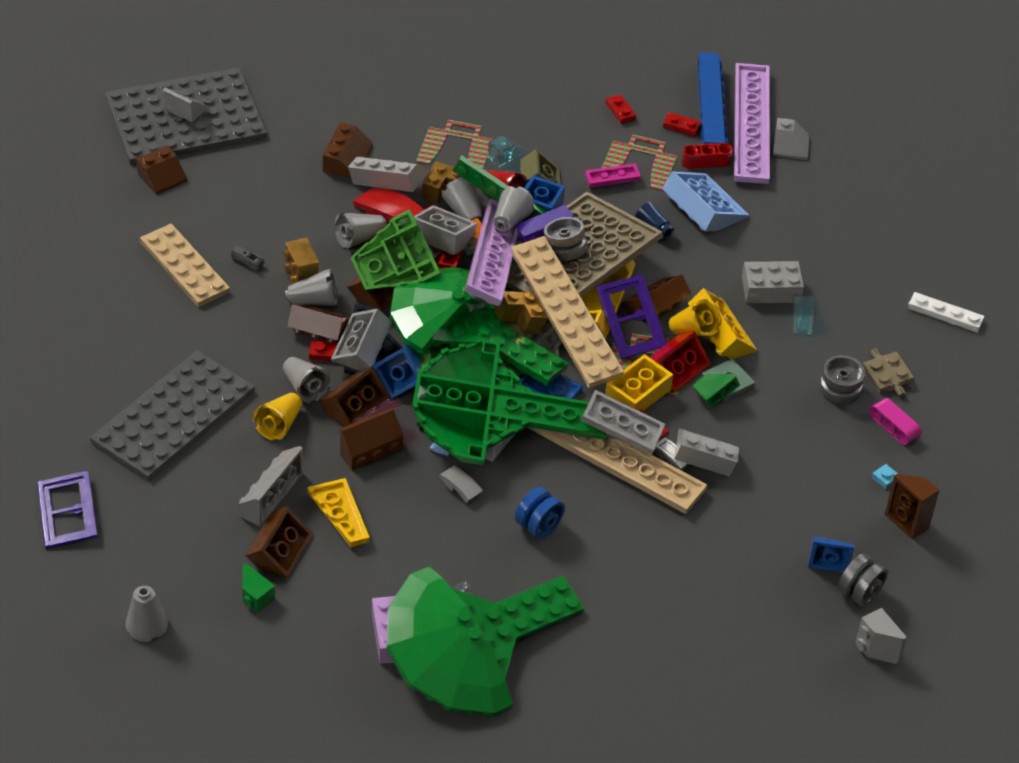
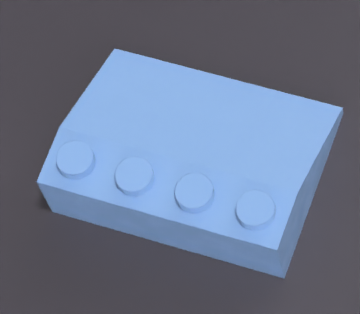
(703, 200)

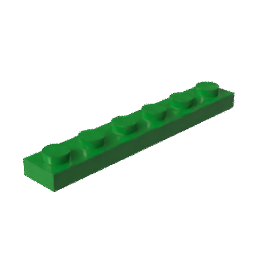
(486, 182)

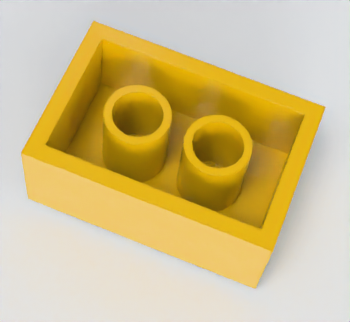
(641, 385)

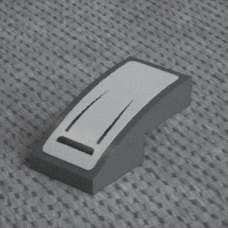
(666, 450)

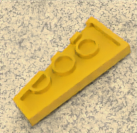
(341, 510)

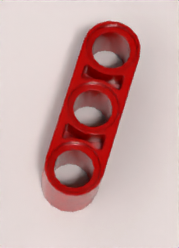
(706, 155)

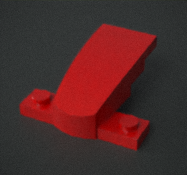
(386, 203)

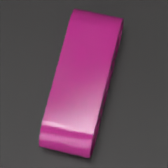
(895, 421)

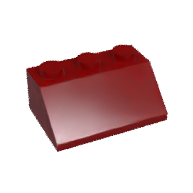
(682, 358)

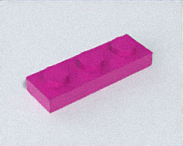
(612, 175)

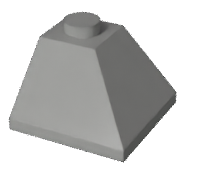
(790, 140)

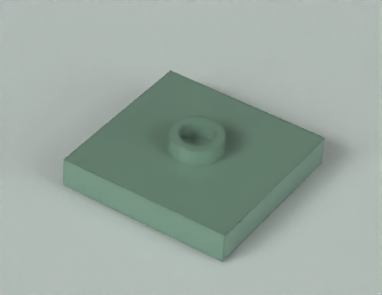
(732, 367)

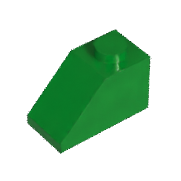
(715, 387)
(256, 589)

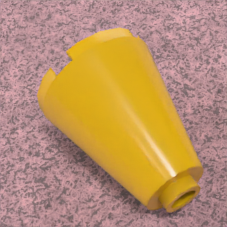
(698, 317)
(277, 416)

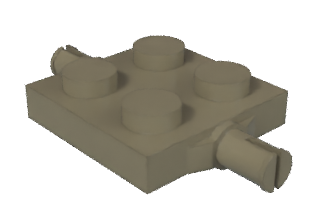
(888, 372)

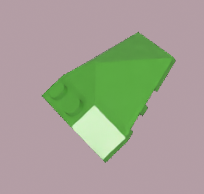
(395, 256)

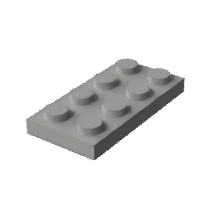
(623, 422)

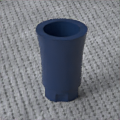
(651, 215)

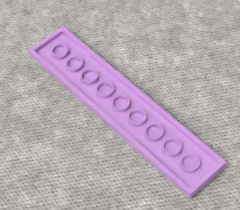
(752, 124)
(491, 259)

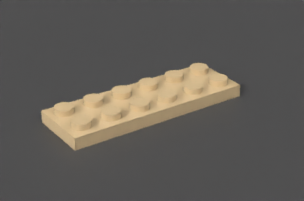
(185, 265)

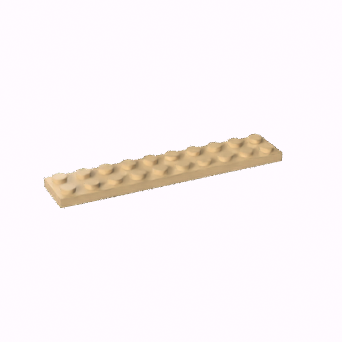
(567, 312)
(634, 467)

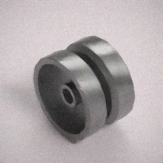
(566, 238)
(842, 379)
(863, 579)

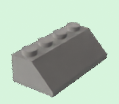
(387, 174)
(272, 486)

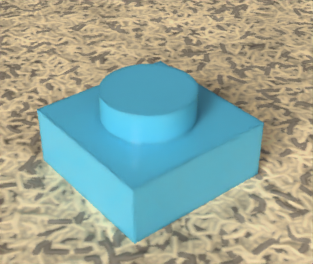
(884, 476)

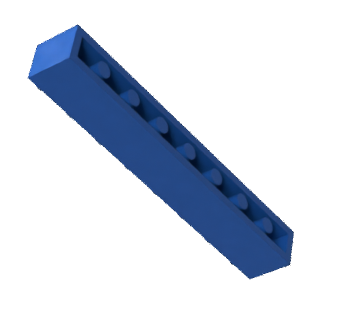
(711, 98)

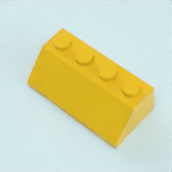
(731, 338)

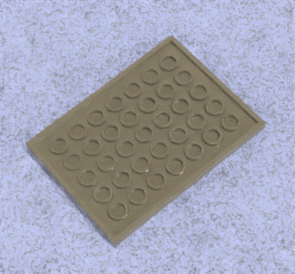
(611, 243)

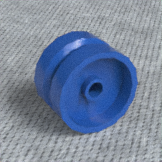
(539, 512)

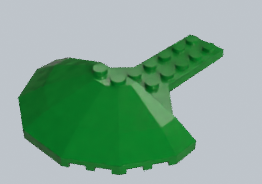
(446, 314)
(475, 402)
(461, 644)

